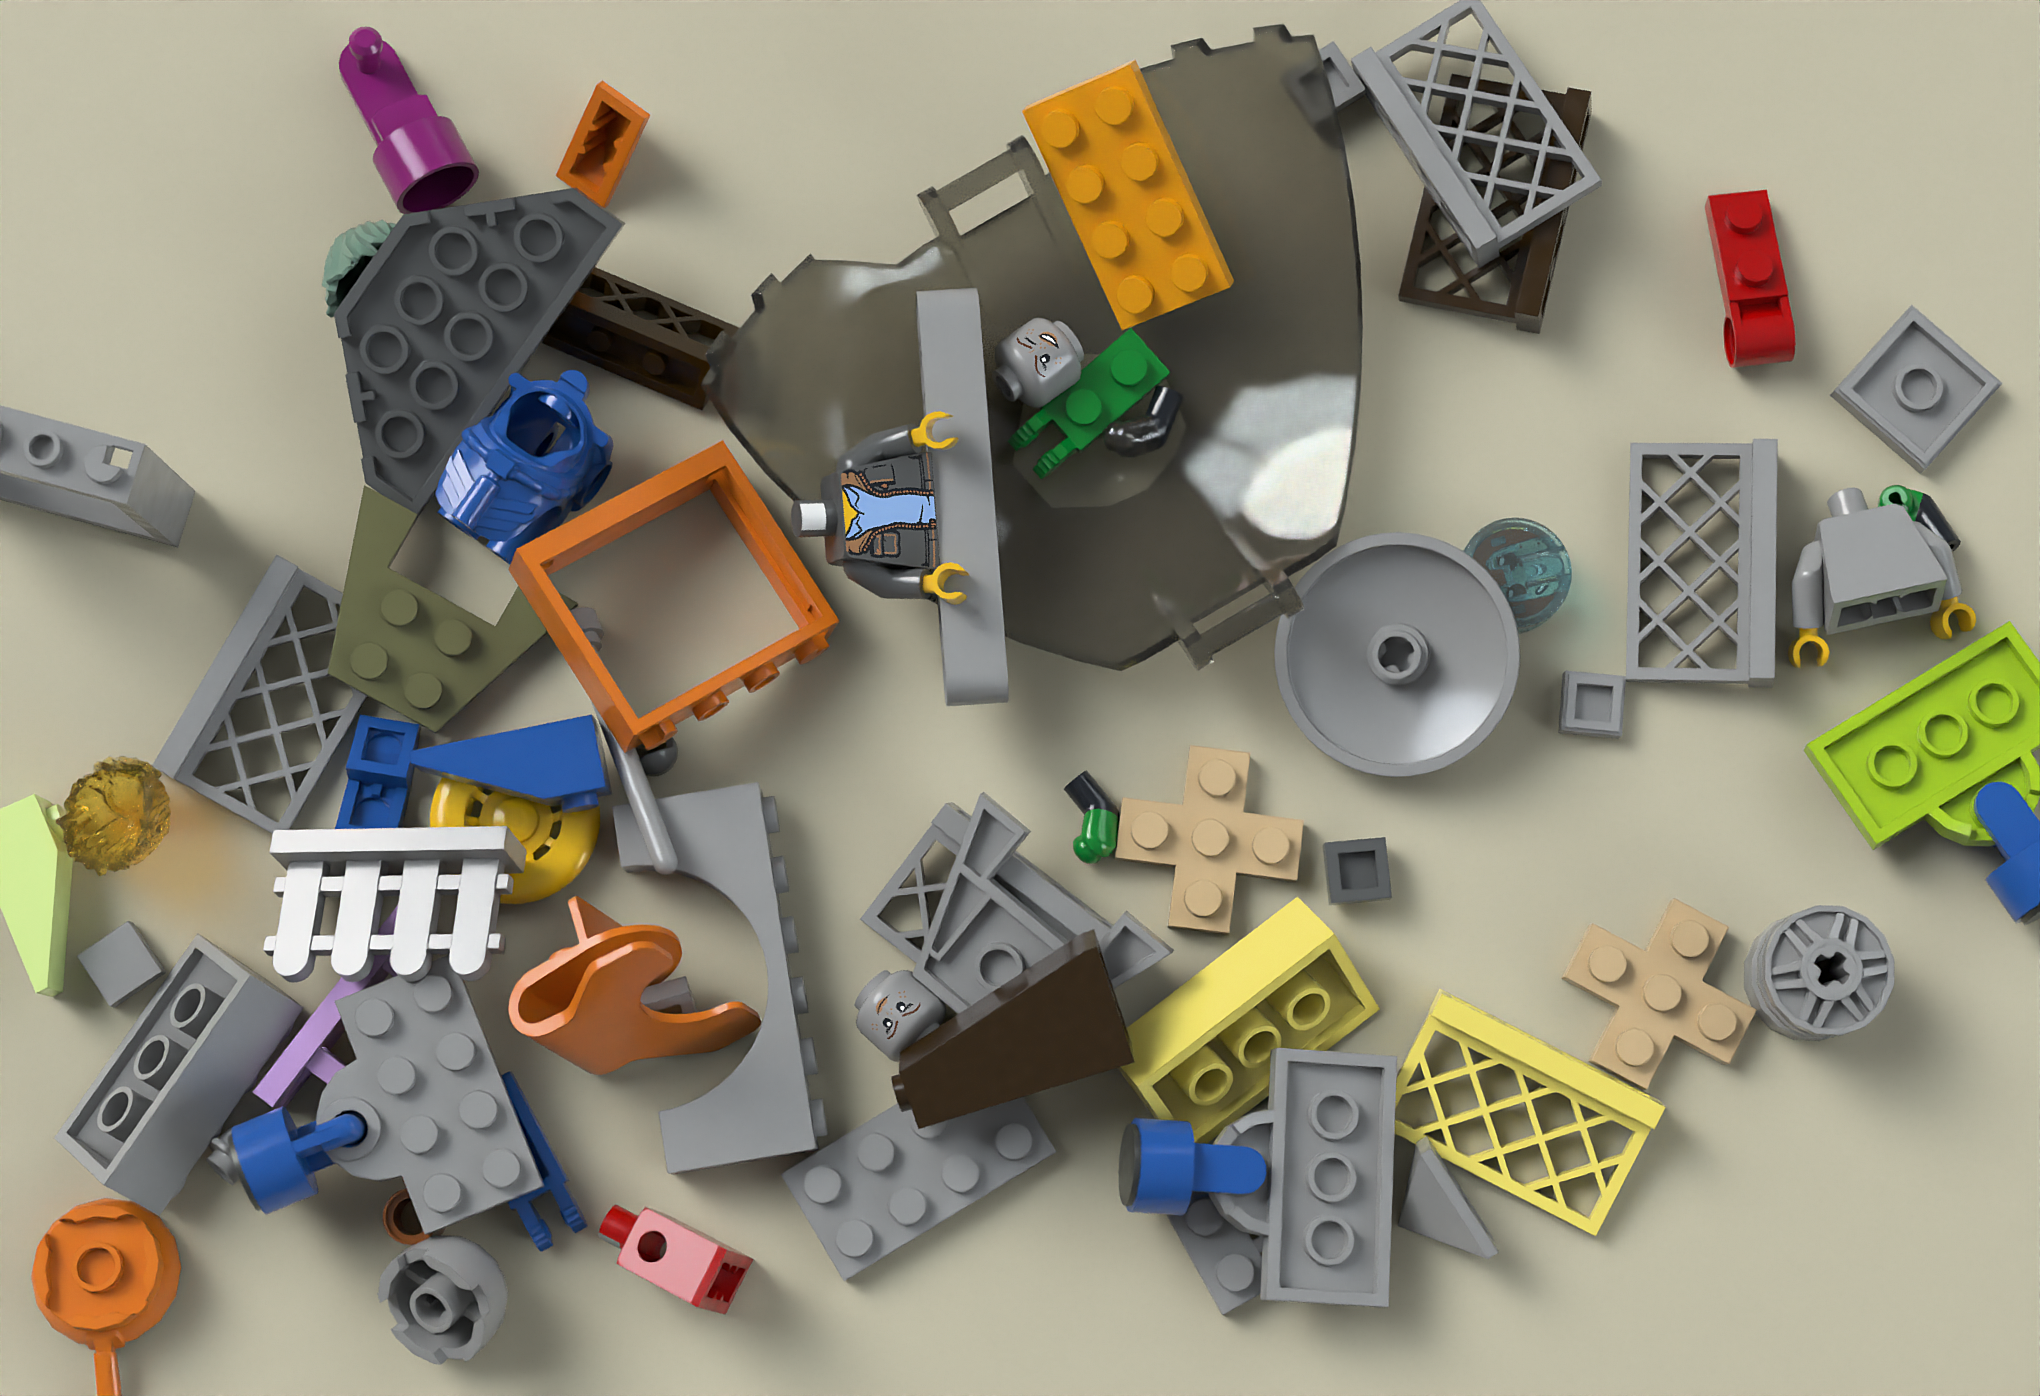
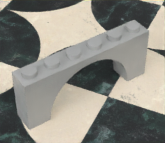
(766, 1100)

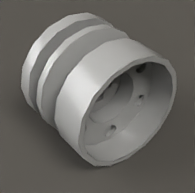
(1784, 981)

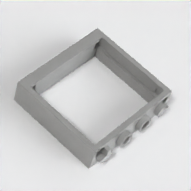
(70, 475)

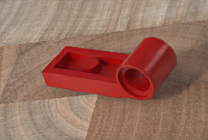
(1751, 279)

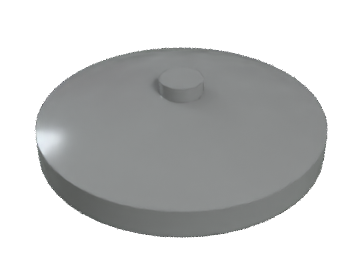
(1398, 654)

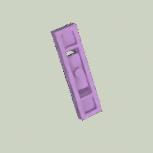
(311, 1047)

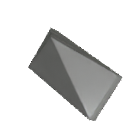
(1439, 1207)

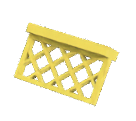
(1557, 1073)

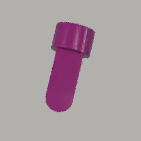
(416, 149)

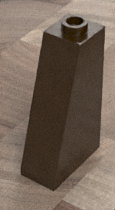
(1021, 1039)

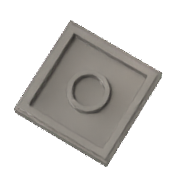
(1916, 389)

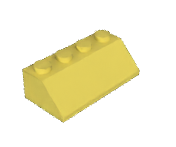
(1211, 1040)

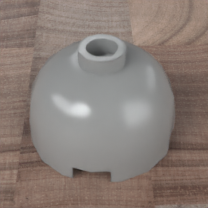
(444, 1298)

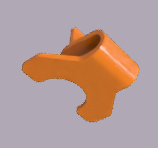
(590, 994)

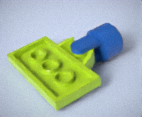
(1955, 755)

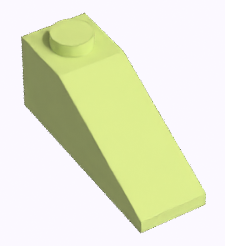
(36, 888)

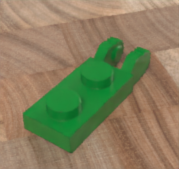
(1102, 394)

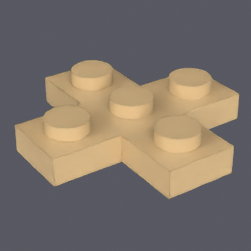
(1209, 840)
(1658, 994)

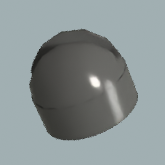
(660, 761)

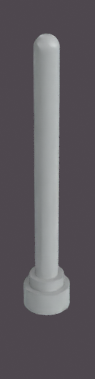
(631, 770)

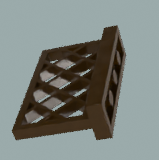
(1538, 246)

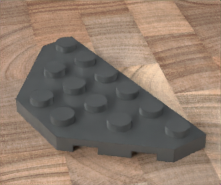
(448, 318)

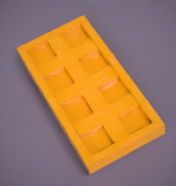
(1128, 195)

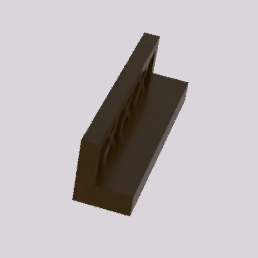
(639, 349)

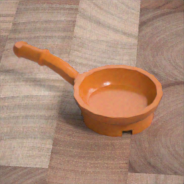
(106, 1279)

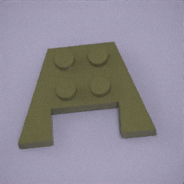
(408, 641)

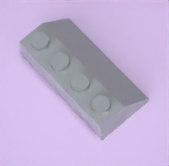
(178, 1075)

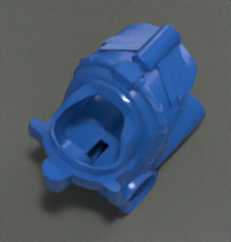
(505, 480)

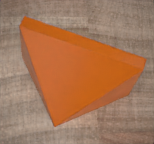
(603, 144)

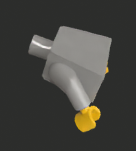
(1871, 572)

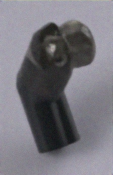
(1147, 431)

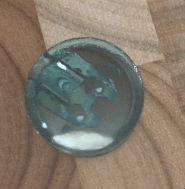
(1527, 565)

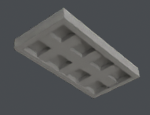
(900, 1180)

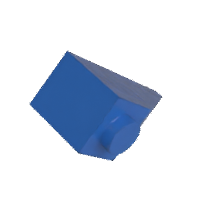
(538, 763)

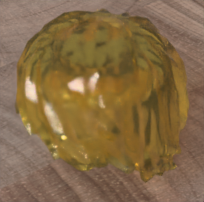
(115, 815)

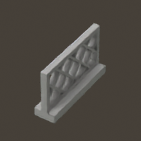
(1430, 155)
(1755, 562)
(225, 685)
(1018, 876)

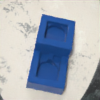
(378, 774)

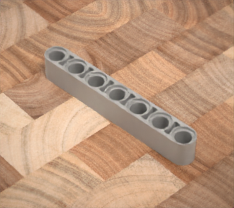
(964, 496)

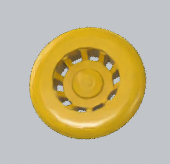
(532, 826)

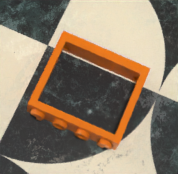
(708, 470)

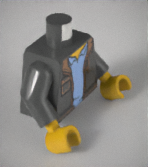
(883, 515)

